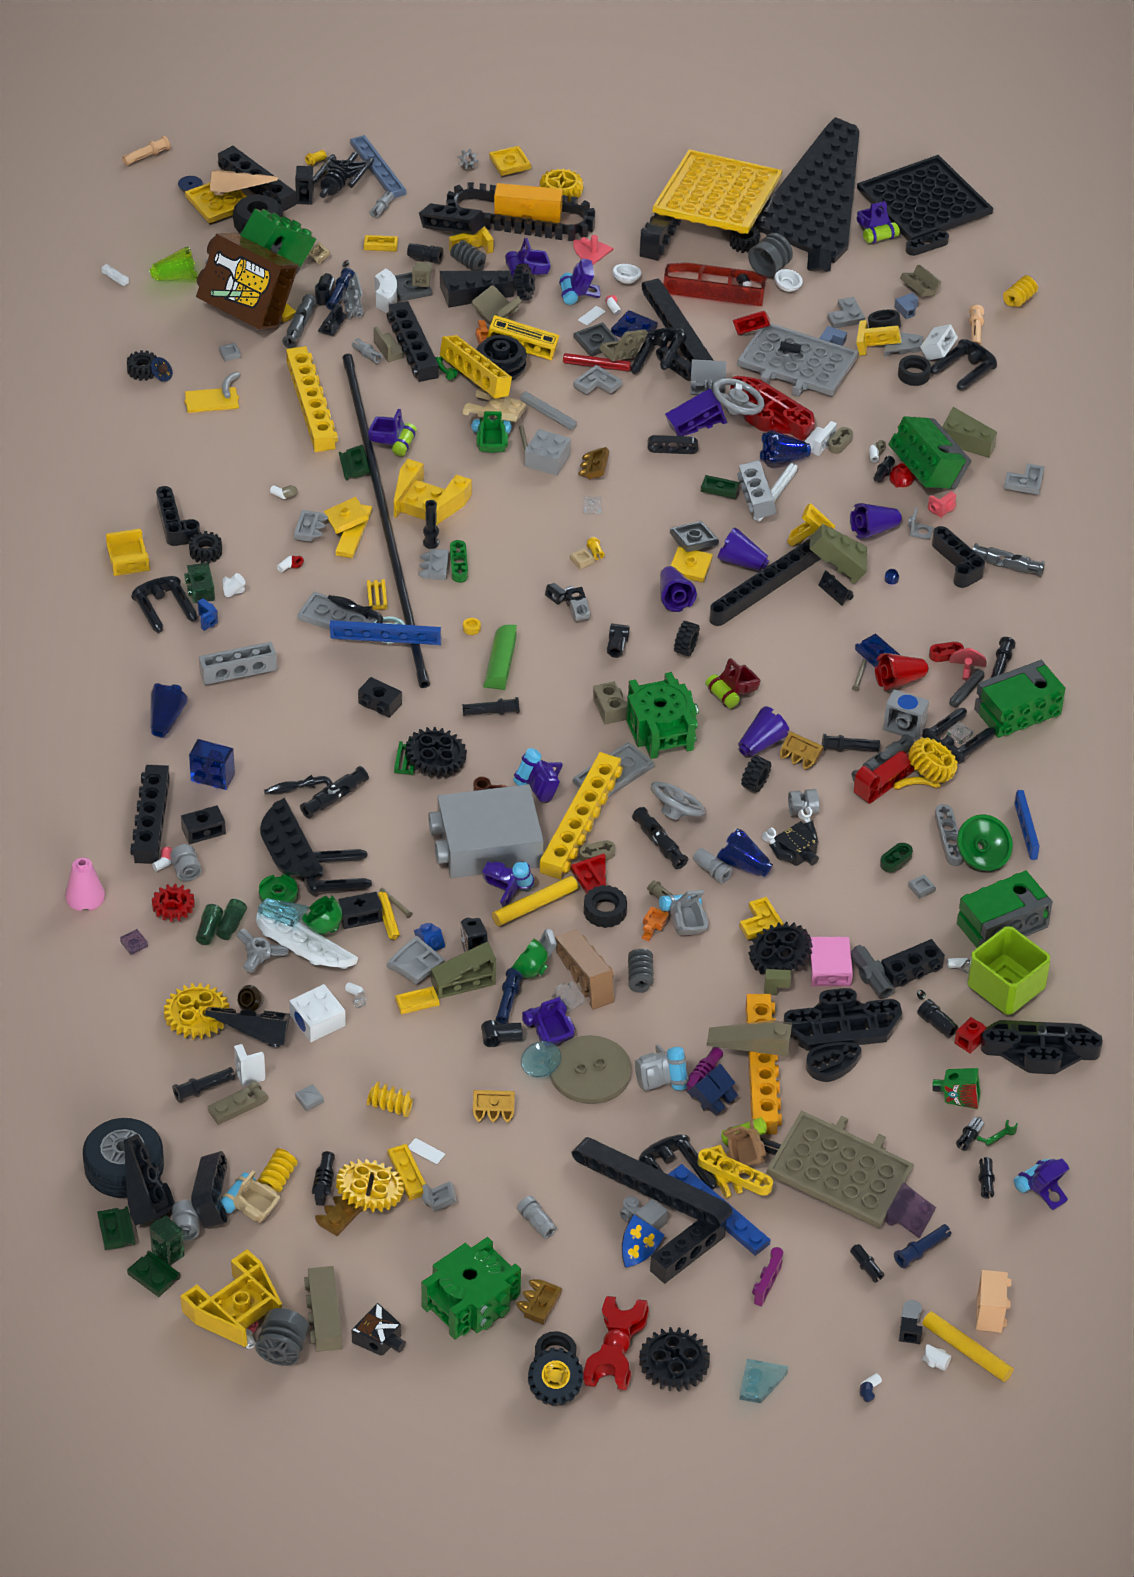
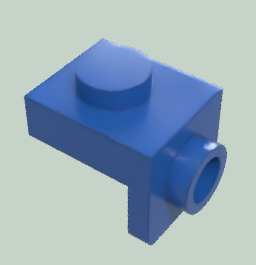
(208, 614)
(431, 936)

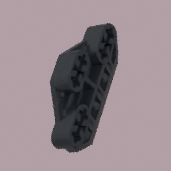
(842, 1012)
(1041, 1045)

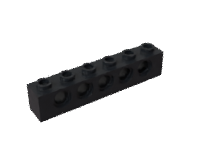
(238, 162)
(413, 341)
(151, 814)

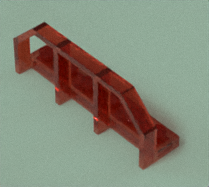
(714, 290)

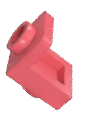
(942, 506)

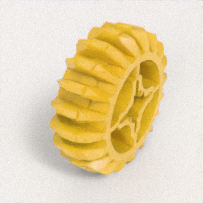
(563, 179)
(932, 760)

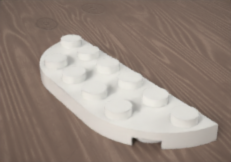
(306, 943)

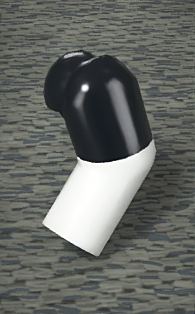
(743, 279)

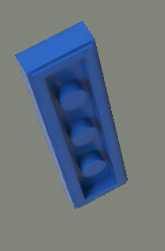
(1026, 825)

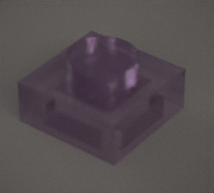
(133, 941)

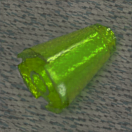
(175, 266)

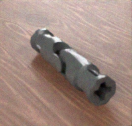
(299, 320)
(1011, 560)
(902, 745)

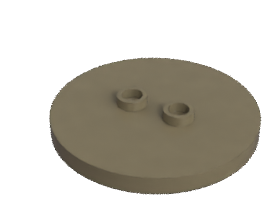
(591, 1069)

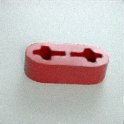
(943, 651)

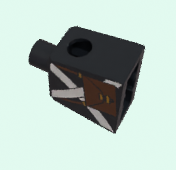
(472, 932)
(378, 1332)

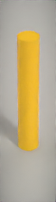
(534, 901)
(967, 1346)

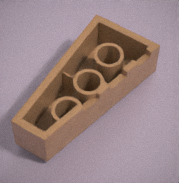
(586, 968)

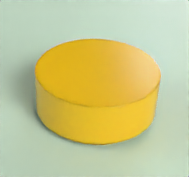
(471, 626)

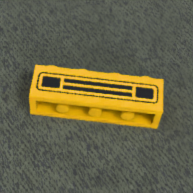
(534, 340)

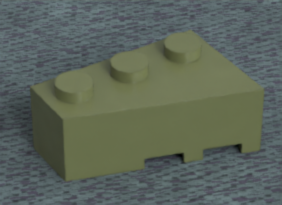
(970, 433)
(841, 551)
(465, 972)

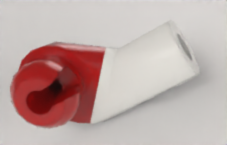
(290, 562)

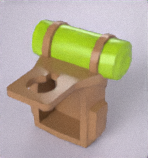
(745, 1142)

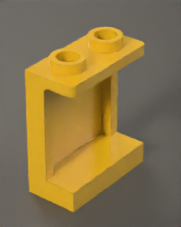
(127, 552)

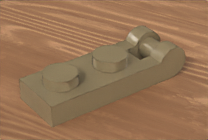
(237, 1103)

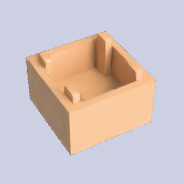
(992, 1301)

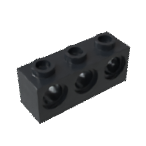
(913, 963)

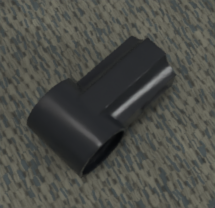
(324, 288)
(617, 637)
(495, 1033)

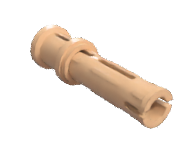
(152, 148)
(976, 322)

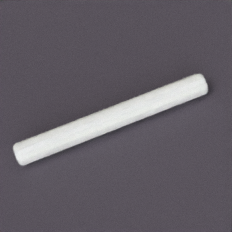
(781, 483)

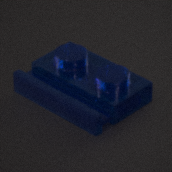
(873, 647)

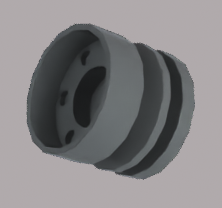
(770, 254)
(282, 1336)

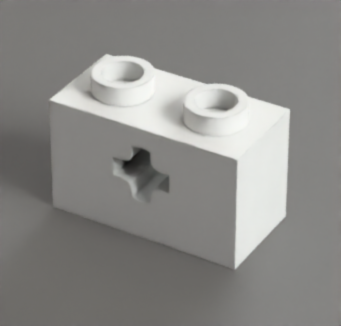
(939, 342)

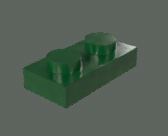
(720, 486)

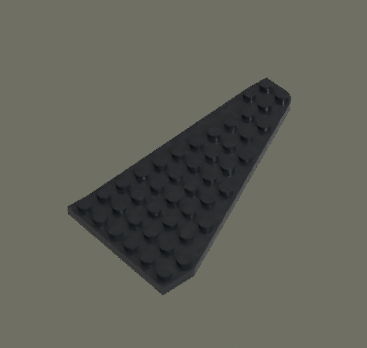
(817, 196)

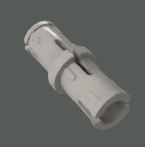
(382, 204)
(367, 350)

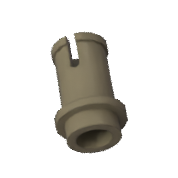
(656, 889)

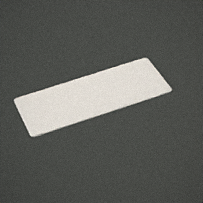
(591, 315)
(426, 1151)

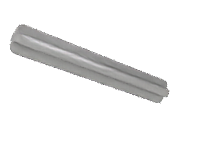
(548, 410)

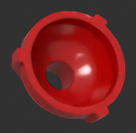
(901, 476)

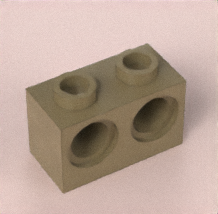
(610, 702)

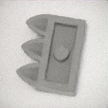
(309, 525)
(434, 564)

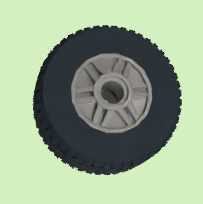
(106, 1156)

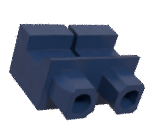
(712, 1087)

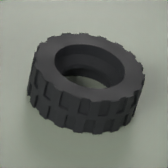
(602, 918)

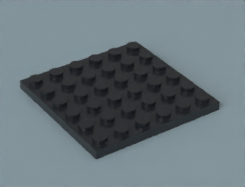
(926, 197)

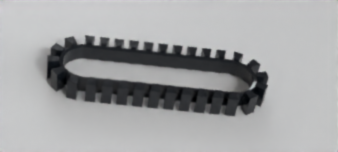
(583, 210)

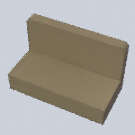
(387, 346)

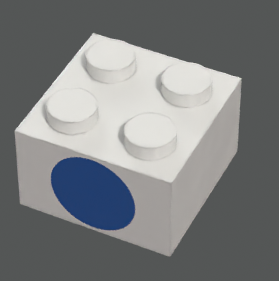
(317, 1013)

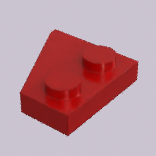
(590, 872)

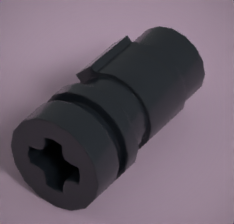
(424, 252)
(931, 1013)

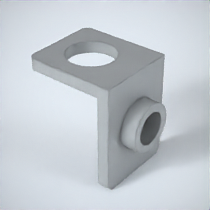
(916, 526)

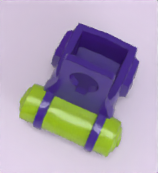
(877, 223)
(392, 432)

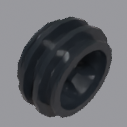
(505, 353)

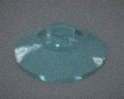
(541, 1052)

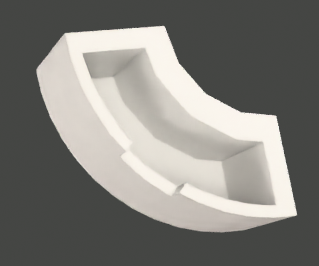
(385, 290)

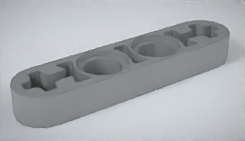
(946, 835)

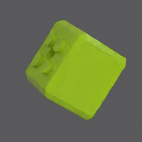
(1008, 970)

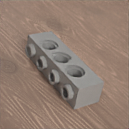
(756, 489)
(237, 663)

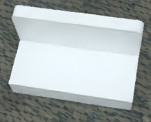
(819, 438)
(249, 1067)

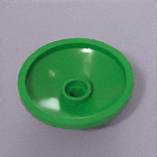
(993, 838)

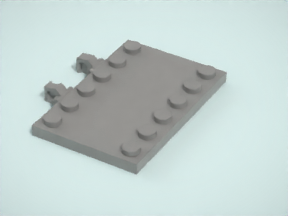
(818, 366)

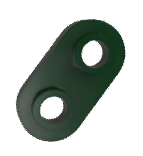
(896, 857)

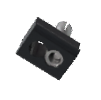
(556, 593)

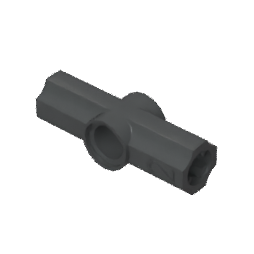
(871, 972)

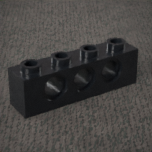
(452, 218)
(685, 1249)

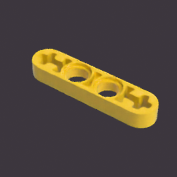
(736, 1169)

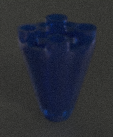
(782, 448)
(165, 708)
(744, 854)

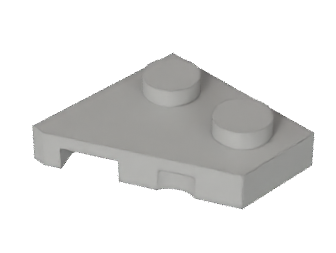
(909, 344)

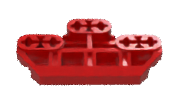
(779, 411)

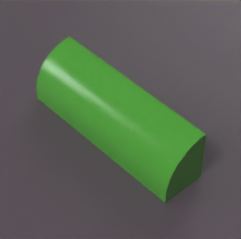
(501, 657)

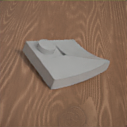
(415, 960)

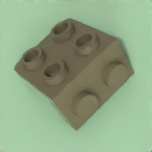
(493, 303)
(625, 348)

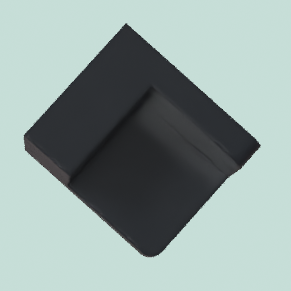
(819, 259)

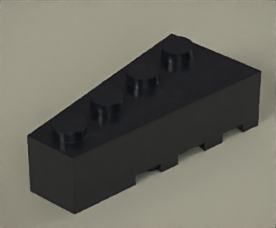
(657, 236)
(464, 286)

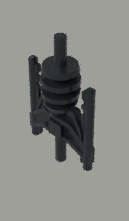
(339, 171)

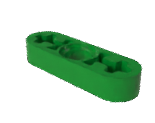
(462, 555)

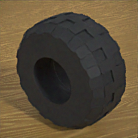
(246, 206)

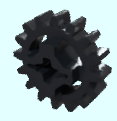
(524, 281)

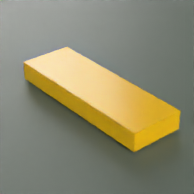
(407, 1169)

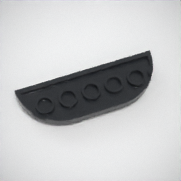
(287, 842)

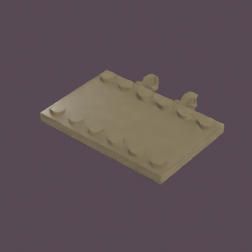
(840, 1168)

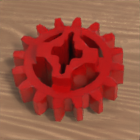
(173, 902)

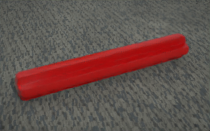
(592, 361)

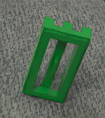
(398, 758)

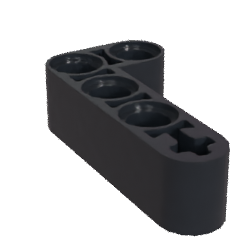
(175, 531)
(967, 562)
(208, 1189)

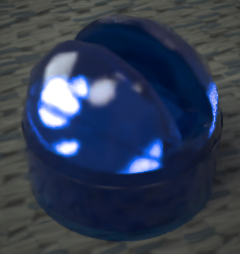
(891, 576)

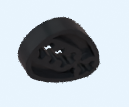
(835, 1069)

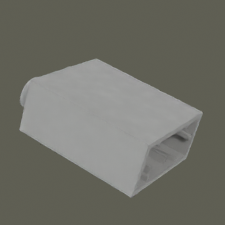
(486, 828)

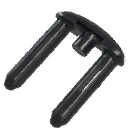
(660, 337)
(974, 353)
(156, 587)
(967, 748)
(337, 885)
(677, 1142)

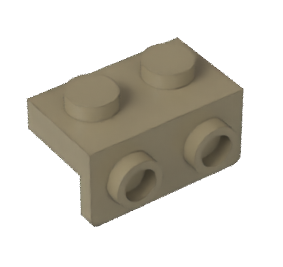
(921, 281)

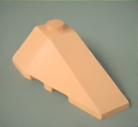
(230, 181)

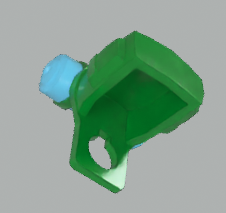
(491, 433)

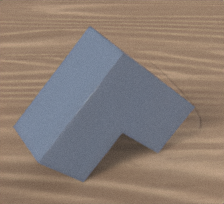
(906, 305)
(834, 336)

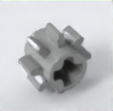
(471, 156)

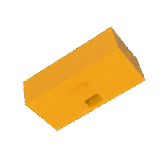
(528, 202)

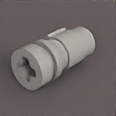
(718, 869)
(531, 1211)

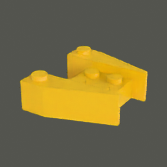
(413, 493)
(236, 1304)

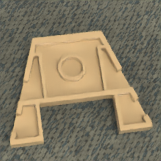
(510, 407)

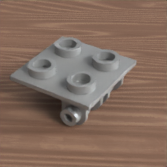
(352, 297)
(705, 374)

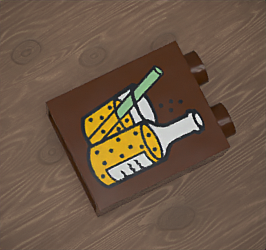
(246, 280)

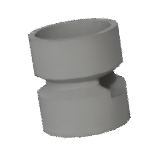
(799, 800)
(185, 862)
(186, 1218)

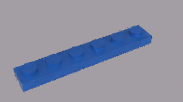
(385, 632)
(736, 1224)

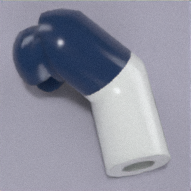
(867, 1385)

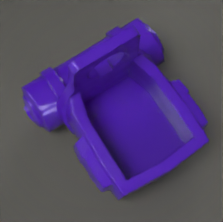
(537, 259)
(550, 1021)

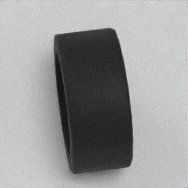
(884, 318)
(918, 362)
(555, 1338)

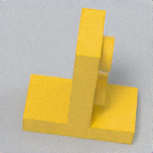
(481, 238)
(876, 336)
(813, 520)

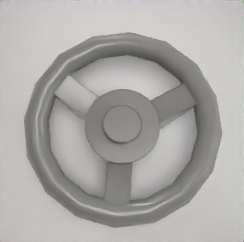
(737, 400)
(677, 801)

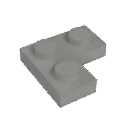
(849, 314)
(597, 377)
(1026, 483)

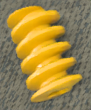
(1020, 291)
(390, 1100)
(278, 1169)

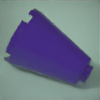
(873, 519)
(742, 552)
(676, 590)
(763, 732)

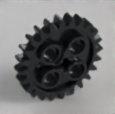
(435, 752)
(780, 948)
(674, 1359)

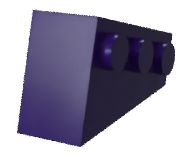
(696, 413)

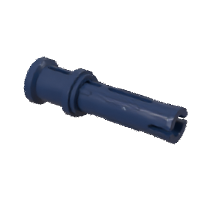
(341, 286)
(510, 989)
(916, 1249)

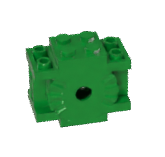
(661, 715)
(471, 1288)

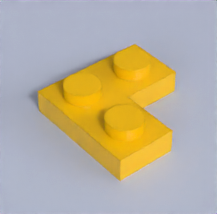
(763, 917)

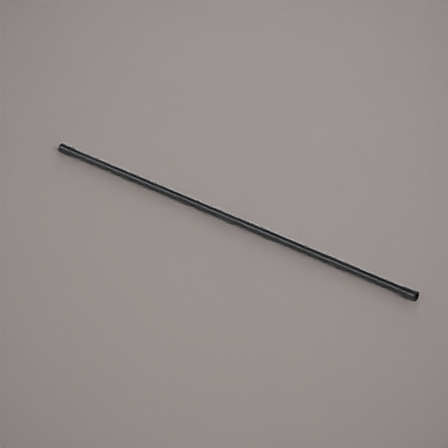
(422, 675)

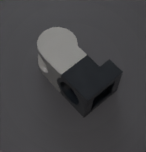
(577, 605)
(910, 1317)

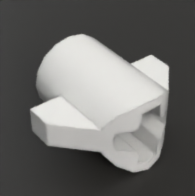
(233, 585)
(936, 1357)

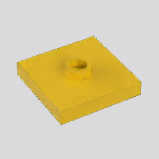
(510, 160)
(346, 515)
(692, 564)

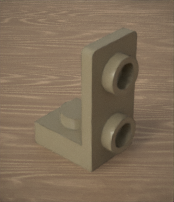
(421, 274)

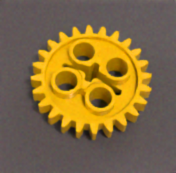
(187, 1010)
(385, 1189)

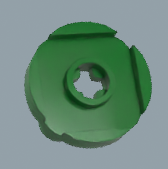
(285, 883)

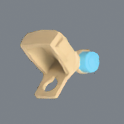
(250, 1197)

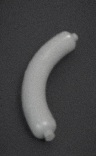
(225, 385)

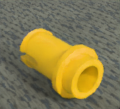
(315, 157)
(594, 545)

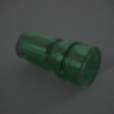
(210, 919)
(230, 921)

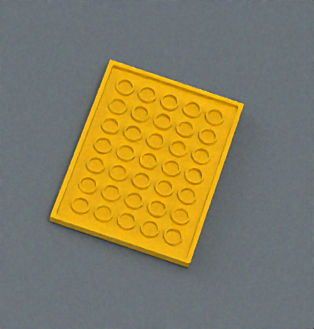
(717, 191)

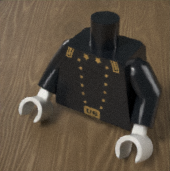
(797, 842)

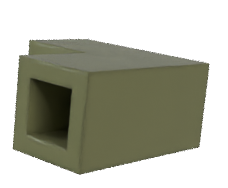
(775, 979)

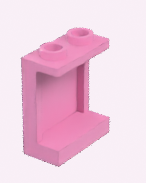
(831, 961)

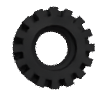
(744, 241)
(135, 360)
(205, 540)
(686, 638)
(756, 773)

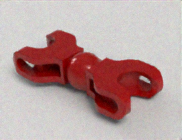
(616, 1342)

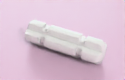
(115, 275)

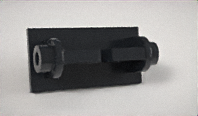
(333, 321)
(835, 588)

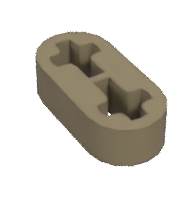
(840, 440)
(596, 849)

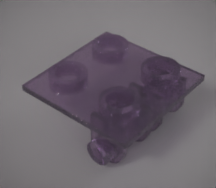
(910, 1210)

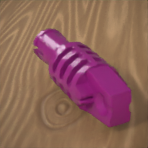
(704, 1066)

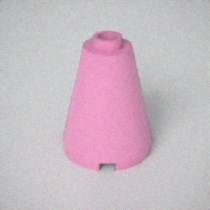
(84, 886)

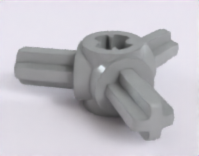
(258, 950)

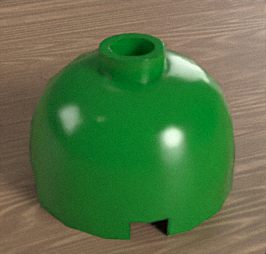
(324, 915)
(532, 960)

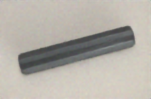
(966, 688)

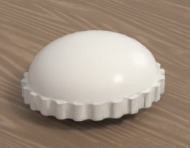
(626, 273)
(788, 280)

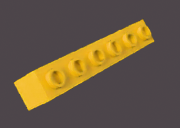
(475, 366)

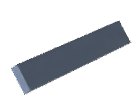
(379, 167)

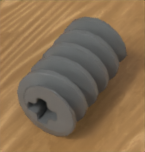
(468, 255)
(640, 970)

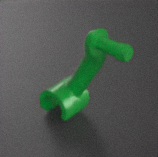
(450, 372)
(1006, 1131)

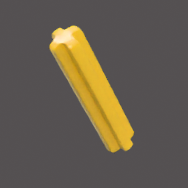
(388, 916)

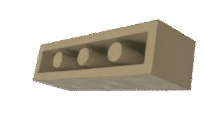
(324, 1309)

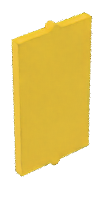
(210, 400)

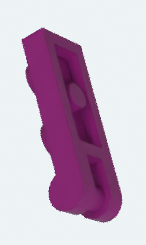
(768, 1276)

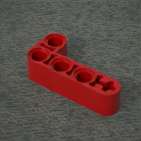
(873, 784)

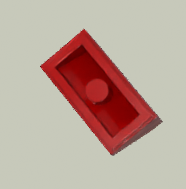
(751, 322)

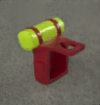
(732, 683)

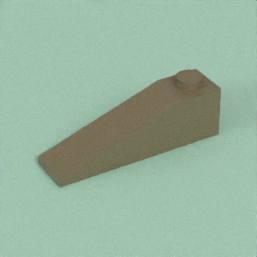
(759, 1037)

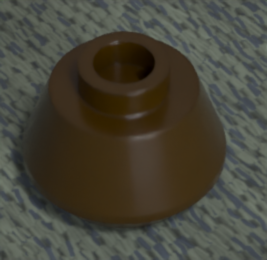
(250, 998)

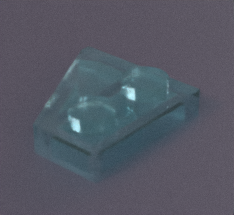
(283, 911)
(760, 1380)

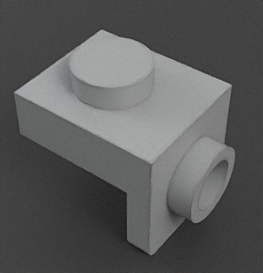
(440, 1196)

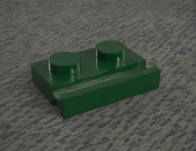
(354, 462)
(116, 1228)
(153, 1273)

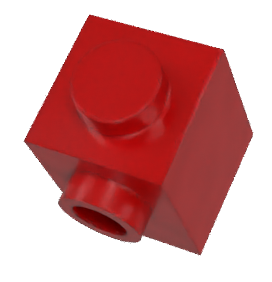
(969, 1035)

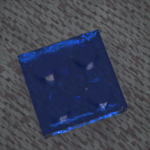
(631, 322)

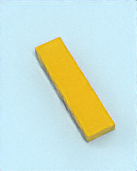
(351, 537)

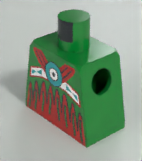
(960, 1087)

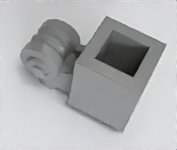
(651, 1213)

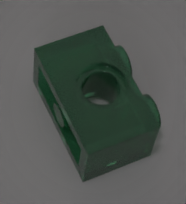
(200, 582)
(167, 1240)

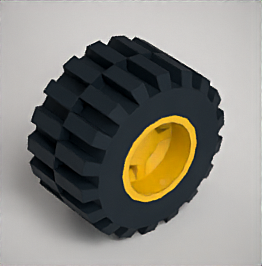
(555, 1376)

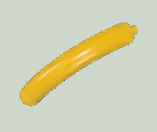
(915, 780)

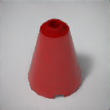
(899, 670)

